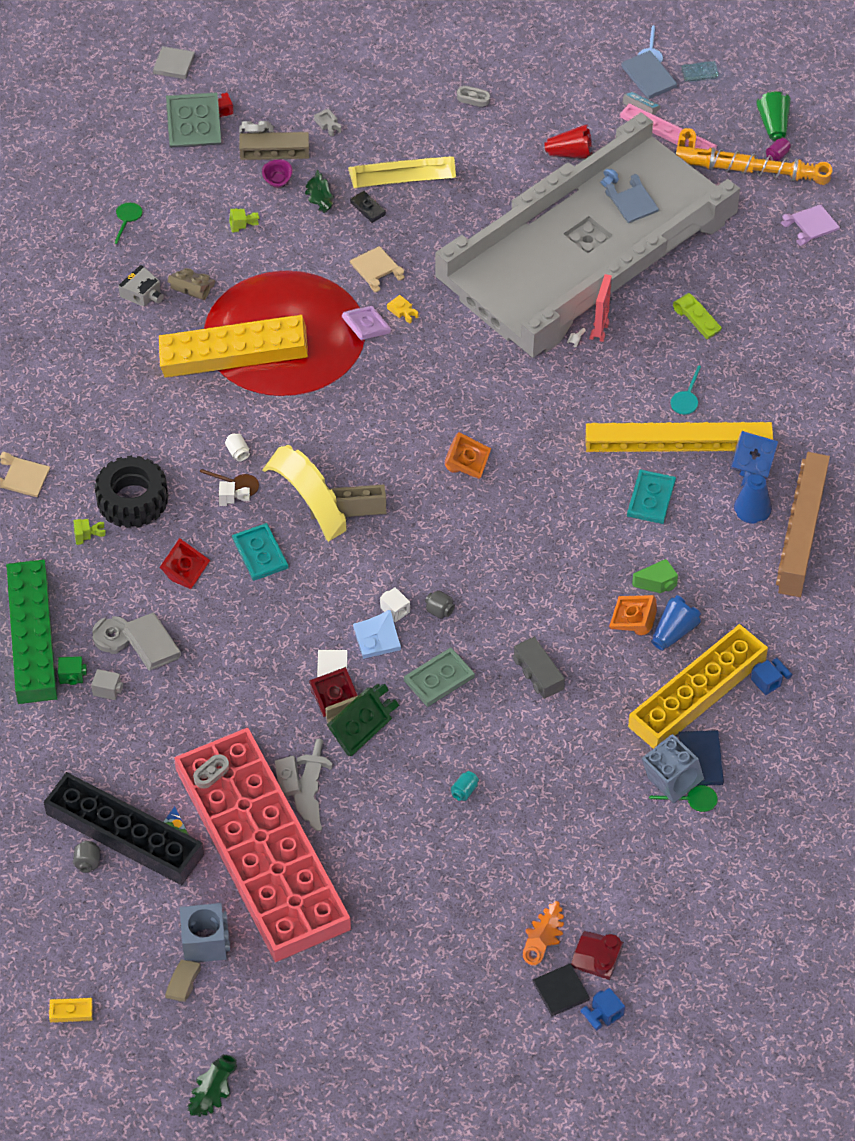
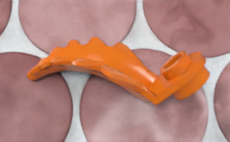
(544, 933)

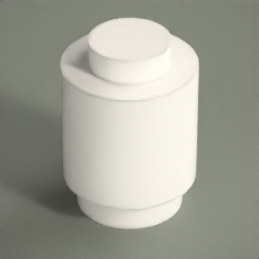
(237, 447)

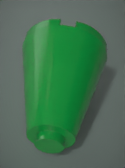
(774, 112)

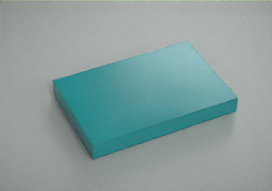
(651, 496)
(260, 552)

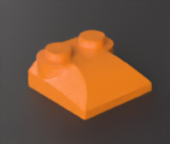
(467, 456)
(634, 614)

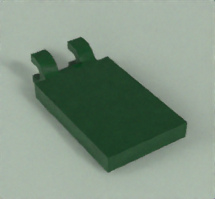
(362, 719)

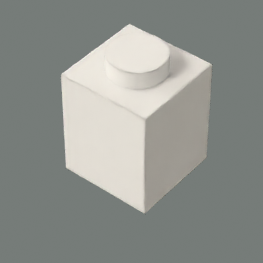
(396, 602)

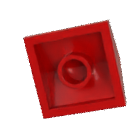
(184, 564)

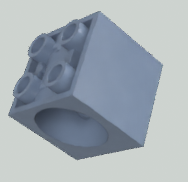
(673, 768)
(199, 918)

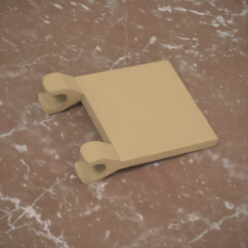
(375, 265)
(23, 475)

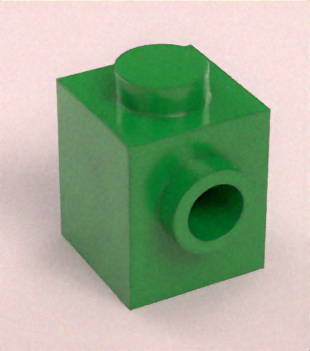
(71, 670)

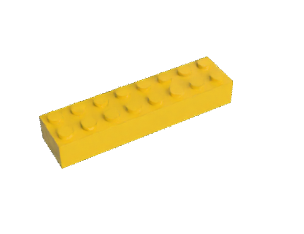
(233, 346)
(697, 686)

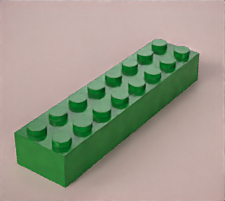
(31, 632)

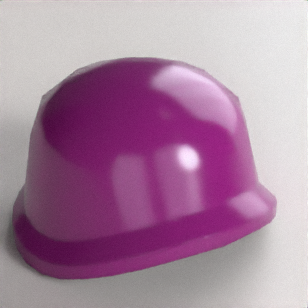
(277, 173)

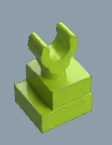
(239, 219)
(83, 530)

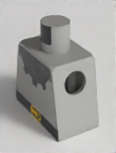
(141, 287)

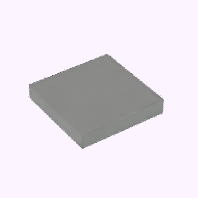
(173, 62)

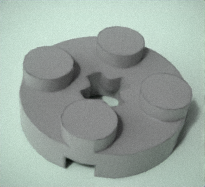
(250, 127)
(103, 641)

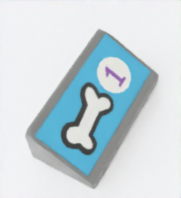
(641, 102)

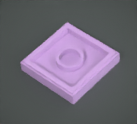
(366, 322)

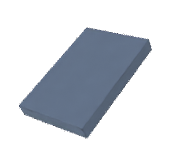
(649, 74)

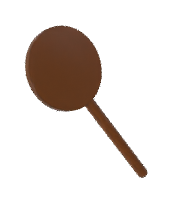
(241, 481)

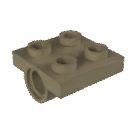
(191, 283)

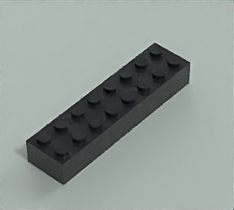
(124, 828)

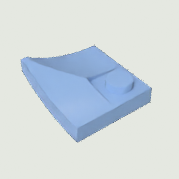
(377, 635)

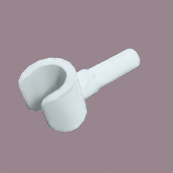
(575, 337)

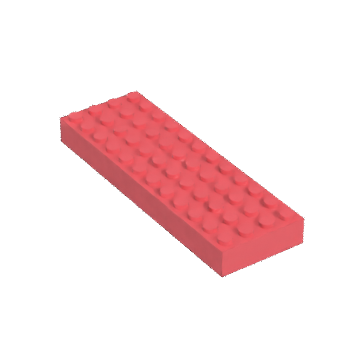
(264, 847)

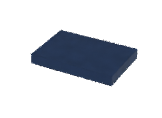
(706, 748)

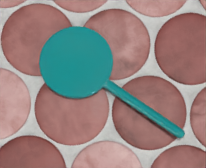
(685, 401)

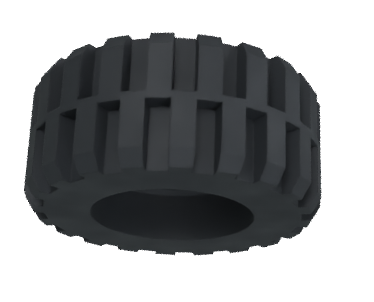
(126, 473)

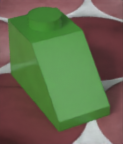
(656, 578)

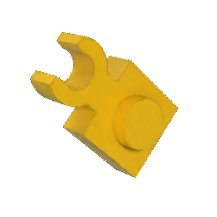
(401, 307)

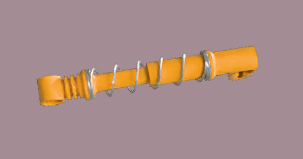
(747, 163)

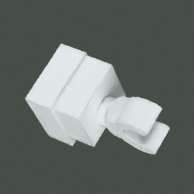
(228, 493)

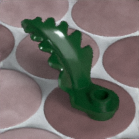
(319, 192)
(212, 1086)

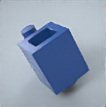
(768, 677)
(605, 1007)

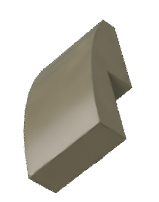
(182, 980)

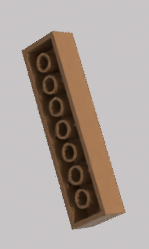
(802, 524)

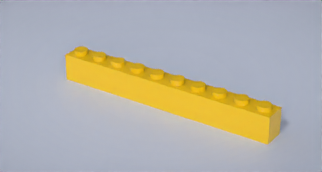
(670, 436)

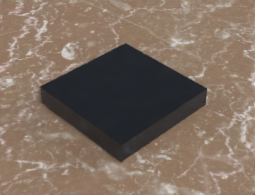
(561, 989)

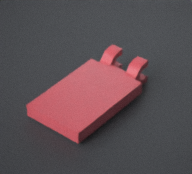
(602, 309)

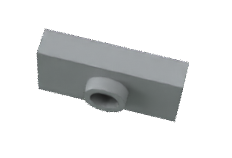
(288, 776)

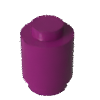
(778, 149)

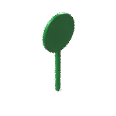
(127, 213)
(699, 798)

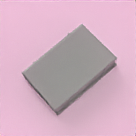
(151, 641)

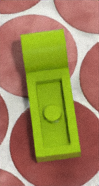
(697, 314)

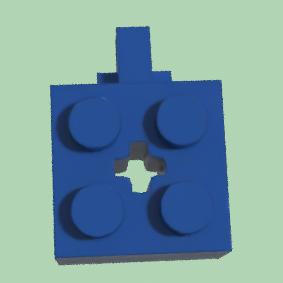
(743, 461)

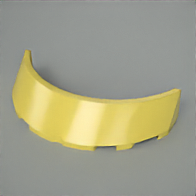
(402, 171)
(311, 486)

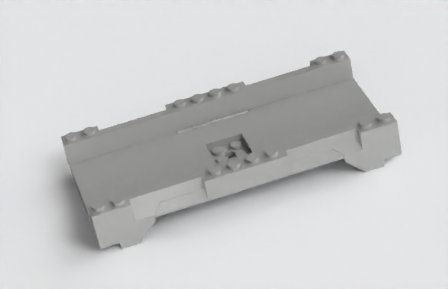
(547, 273)

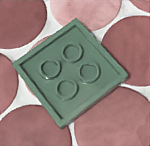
(193, 120)

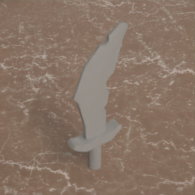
(305, 801)

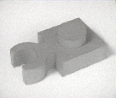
(327, 120)

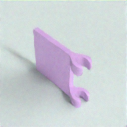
(813, 223)

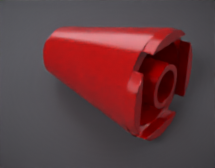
(571, 143)

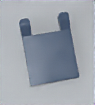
(634, 202)

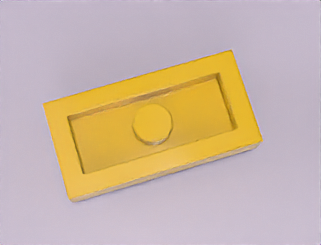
(70, 1010)

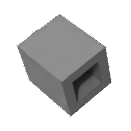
(106, 684)

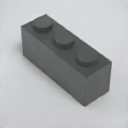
(538, 668)

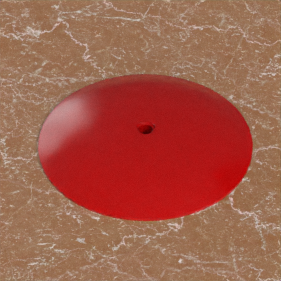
(281, 294)

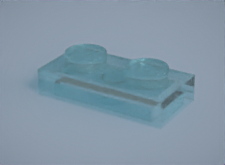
(699, 71)

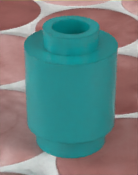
(464, 786)

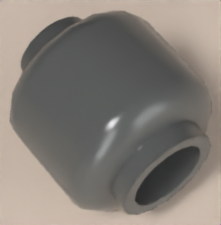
(439, 604)
(86, 856)

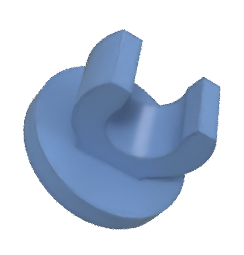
(610, 176)

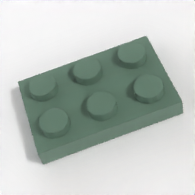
(439, 677)

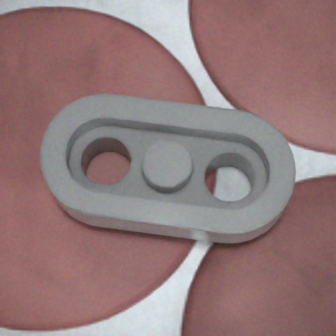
(473, 96)
(210, 772)

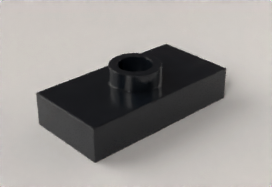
(368, 206)

